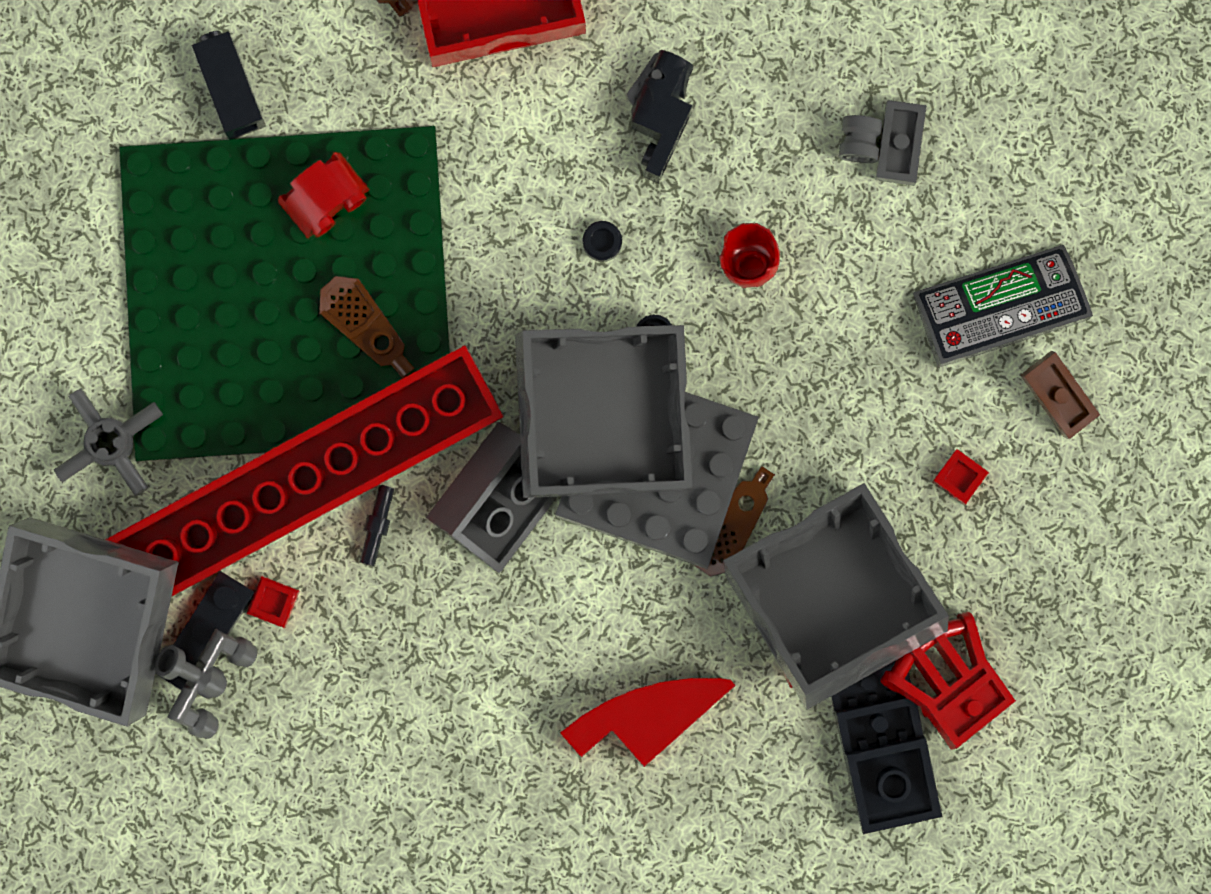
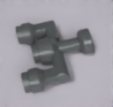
(202, 679)

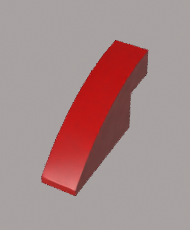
(647, 716)

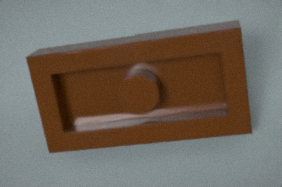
(1060, 395)

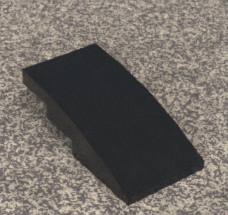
(885, 755)

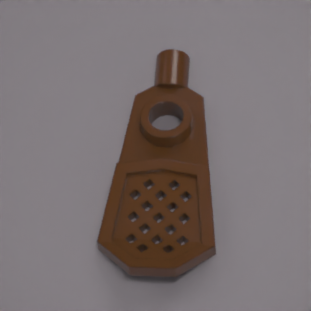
(368, 327)
(740, 521)

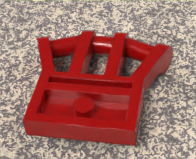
(966, 702)

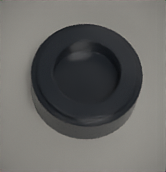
(602, 241)

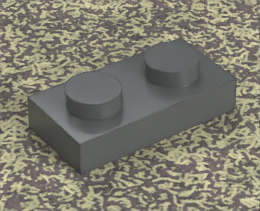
(901, 142)

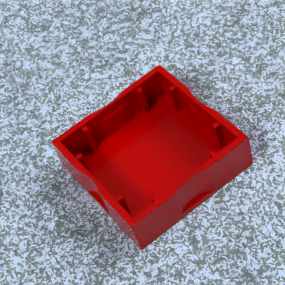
(487, 27)

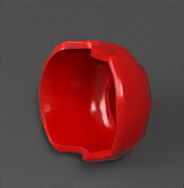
(750, 255)

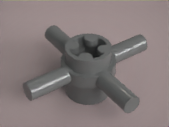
(100, 427)

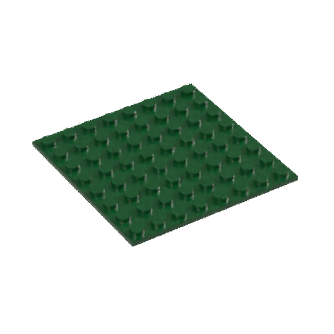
(232, 286)

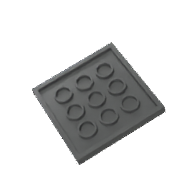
(678, 521)

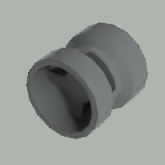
(860, 139)

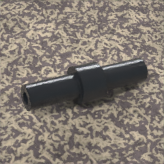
(376, 525)

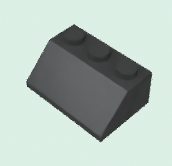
(486, 501)

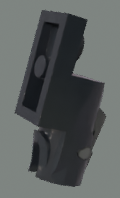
(659, 110)

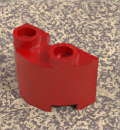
(322, 193)

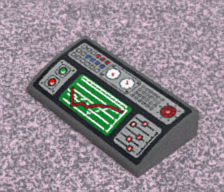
(1002, 305)

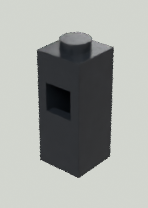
(228, 84)

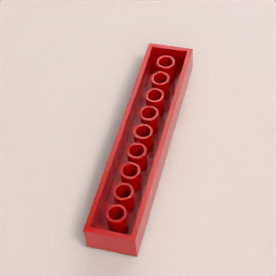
(318, 470)

